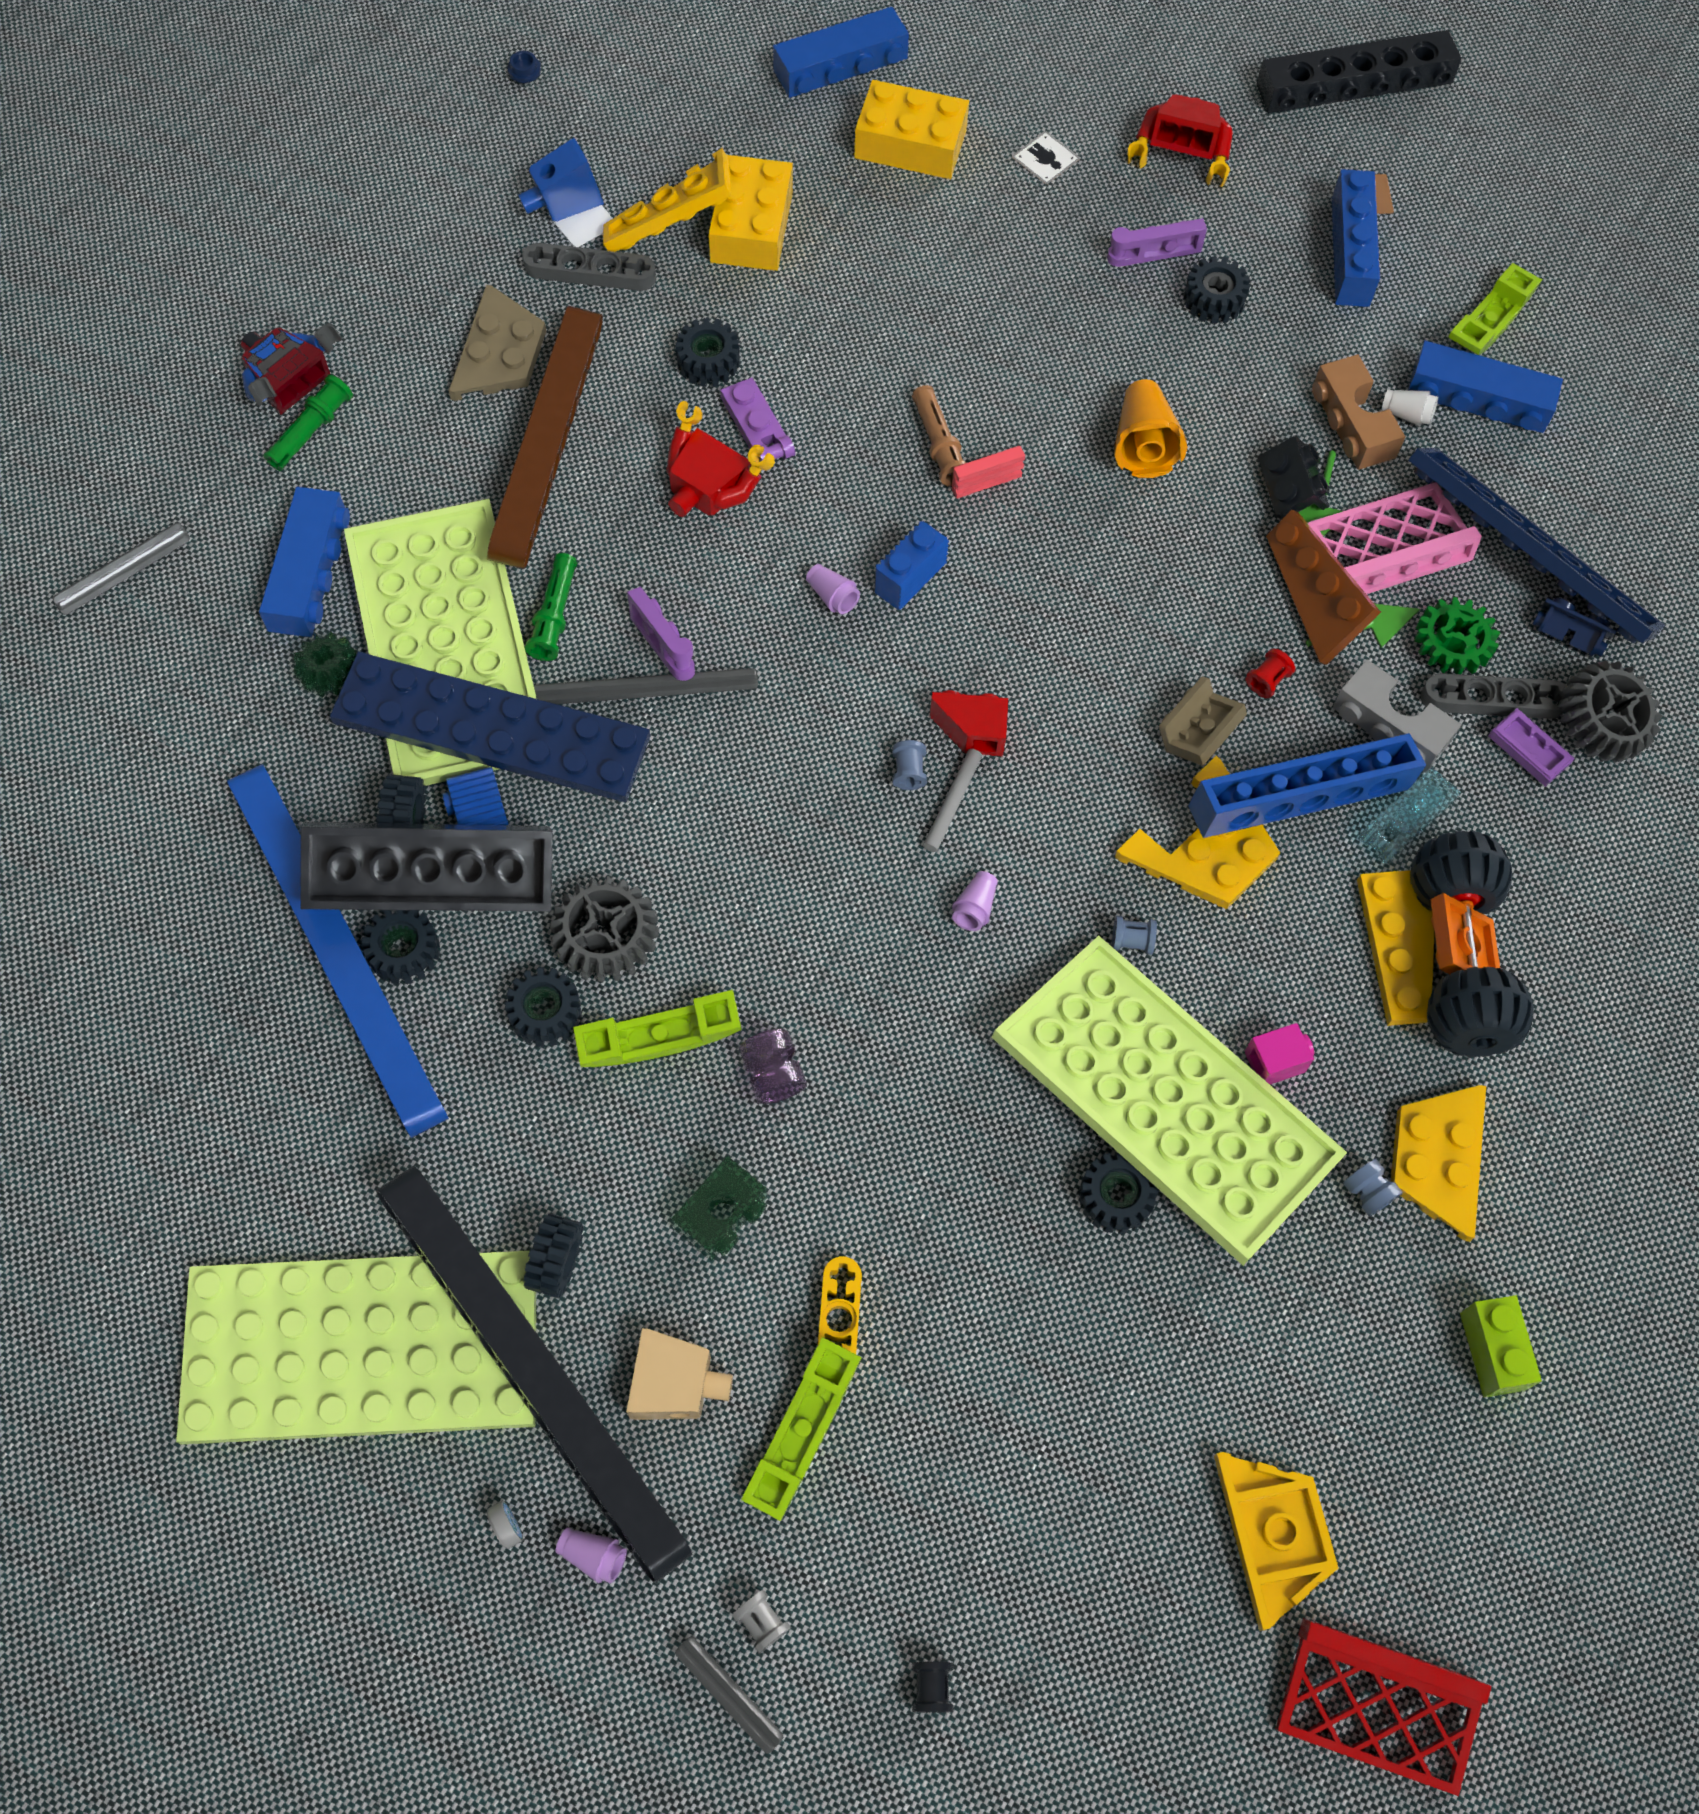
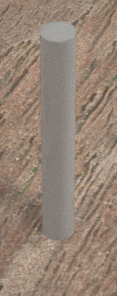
(952, 800)

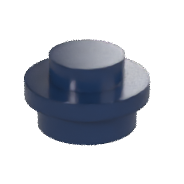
(524, 67)

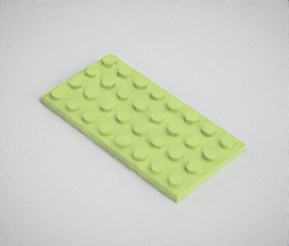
(440, 608)
(1170, 1098)
(339, 1352)

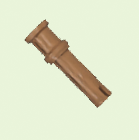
(944, 447)

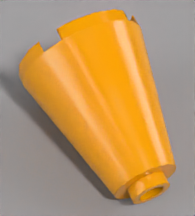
(1148, 432)

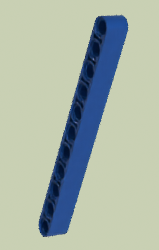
(340, 958)

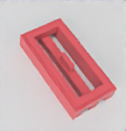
(988, 471)

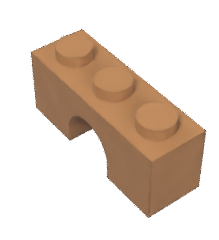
(1365, 435)

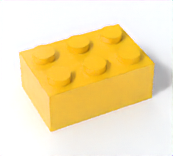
(911, 129)
(753, 220)

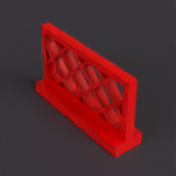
(1405, 1672)

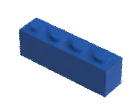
(840, 52)
(1355, 238)
(1486, 386)
(304, 562)

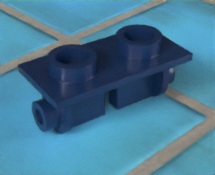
(1587, 630)

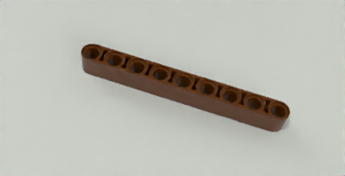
(545, 438)

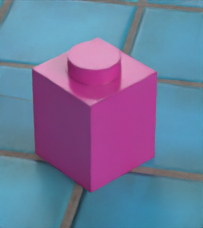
(1280, 1053)

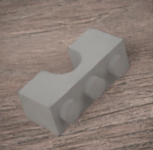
(1367, 704)

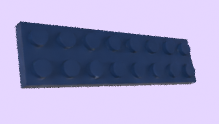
(1545, 552)
(491, 726)

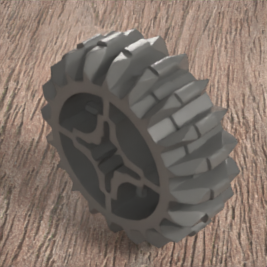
(1612, 735)
(628, 910)

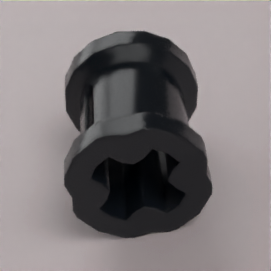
(932, 1687)

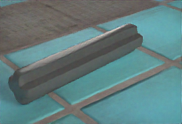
(729, 1695)

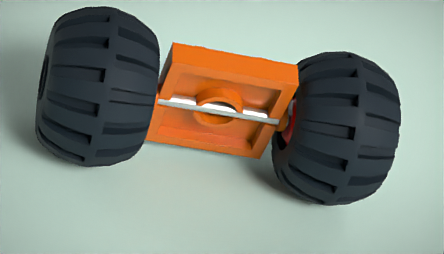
(1479, 1004)

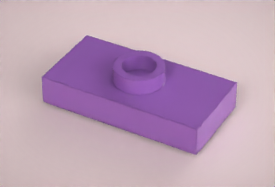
(1531, 747)

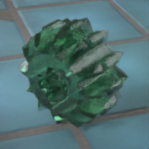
(324, 663)

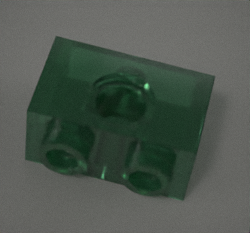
(726, 1185)

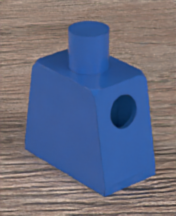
(562, 183)

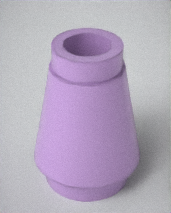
(834, 589)
(975, 903)
(592, 1554)

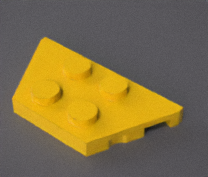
(1441, 1156)
(1276, 1533)

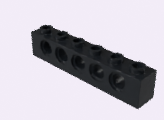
(1358, 71)

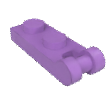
(1156, 242)
(756, 419)
(661, 635)

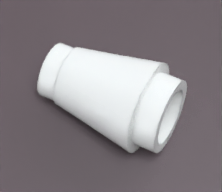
(1411, 406)

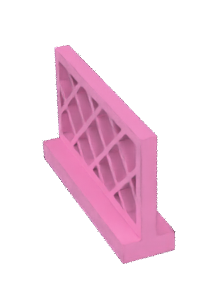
(1405, 560)

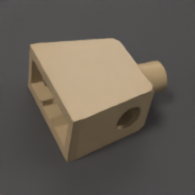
(673, 1379)

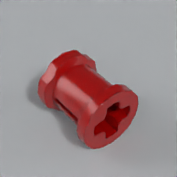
(1270, 673)

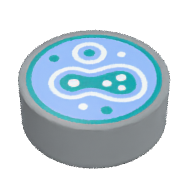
(504, 1525)

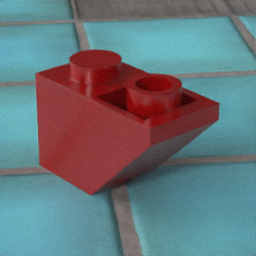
(972, 720)

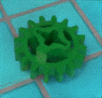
(1456, 636)

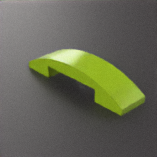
(1496, 311)
(658, 1034)
(802, 1429)

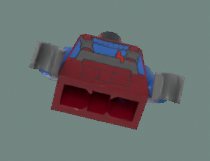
(285, 365)

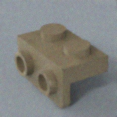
(1200, 723)

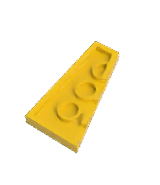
(671, 204)
(1400, 944)

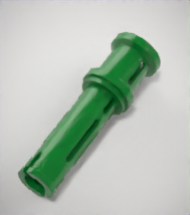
(317, 411)
(549, 620)

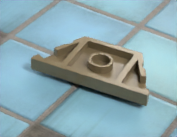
(498, 347)

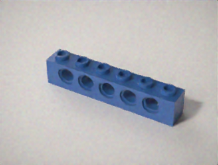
(1306, 785)

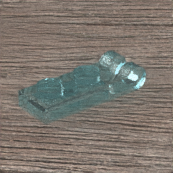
(1410, 814)

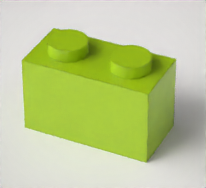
(1500, 1346)

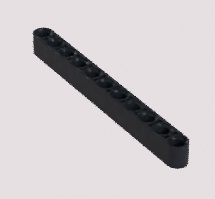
(535, 1375)

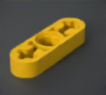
(853, 1289)

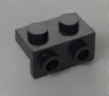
(1293, 477)

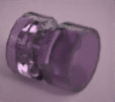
(770, 1059)

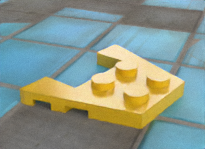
(1208, 867)

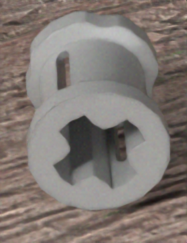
(761, 1621)

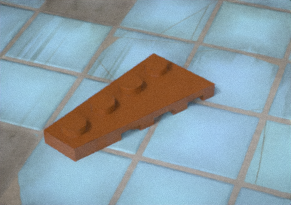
(1321, 588)

